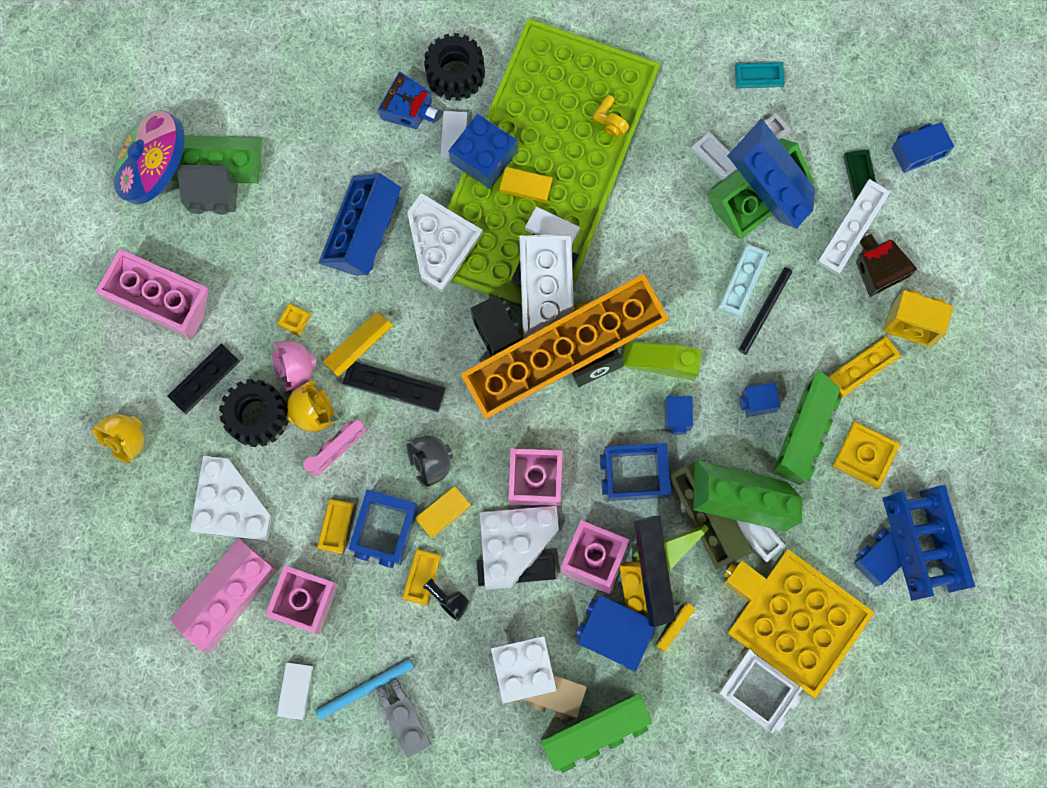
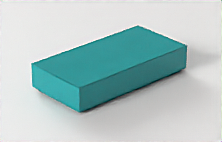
(759, 75)

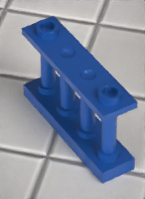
(945, 537)

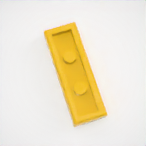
(357, 343)
(865, 366)

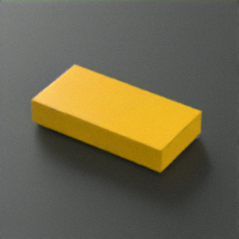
(526, 185)
(443, 512)
(336, 526)
(422, 570)
(674, 627)

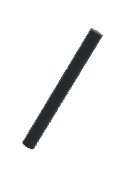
(765, 311)

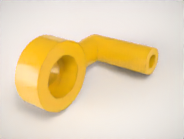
(614, 124)

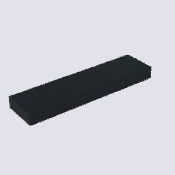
(394, 386)
(654, 570)

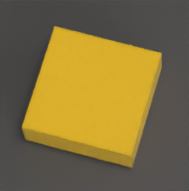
(294, 319)

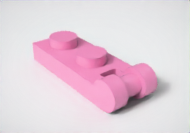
(335, 448)

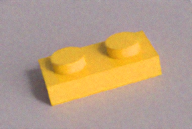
(633, 587)

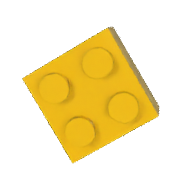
(918, 318)

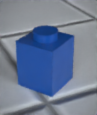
(760, 400)
(678, 414)

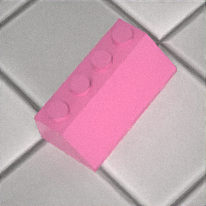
(154, 294)
(223, 596)

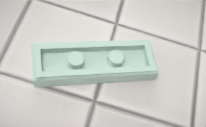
(743, 280)

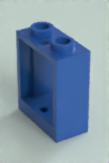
(662, 471)
(392, 503)

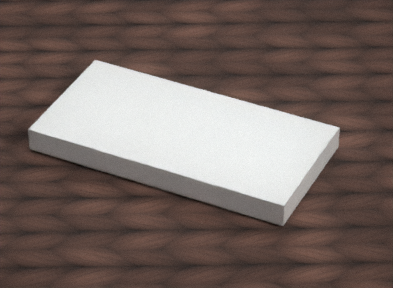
(545, 280)

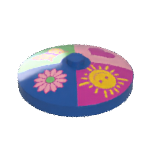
(148, 157)

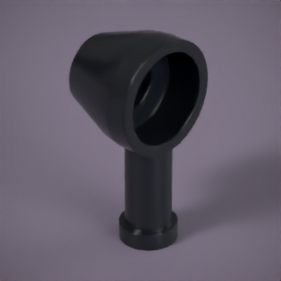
(453, 604)

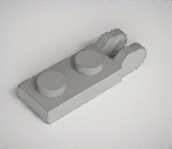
(404, 720)

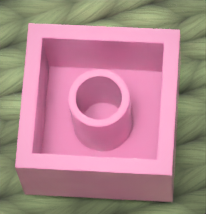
(535, 477)
(595, 557)
(301, 600)

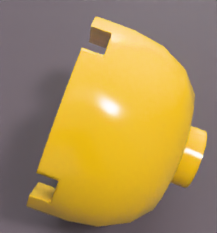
(309, 408)
(121, 435)

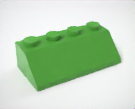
(239, 154)
(738, 202)
(807, 429)
(745, 497)
(597, 731)

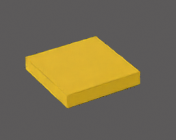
(866, 455)

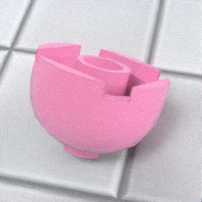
(292, 364)

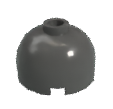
(430, 458)

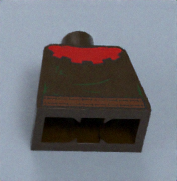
(883, 265)

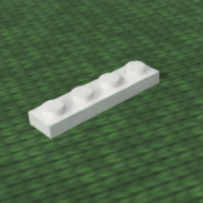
(853, 227)

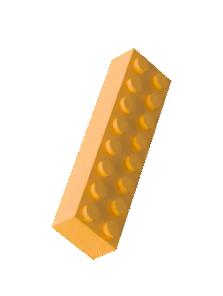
(565, 346)

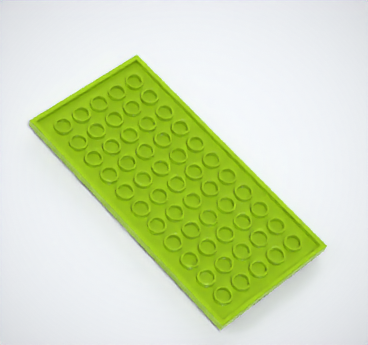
(549, 108)

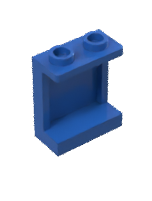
(615, 632)

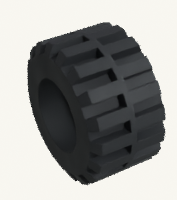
(454, 49)
(243, 396)

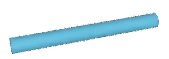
(364, 689)

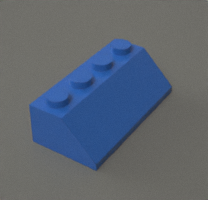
(774, 175)
(360, 224)

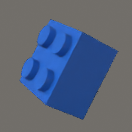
(483, 151)

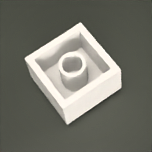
(523, 669)

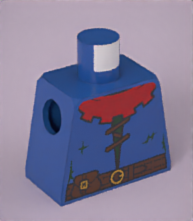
(407, 103)

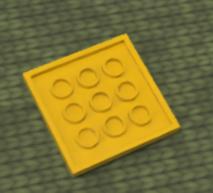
(801, 623)

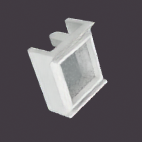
(760, 692)

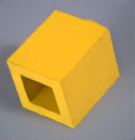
(743, 580)

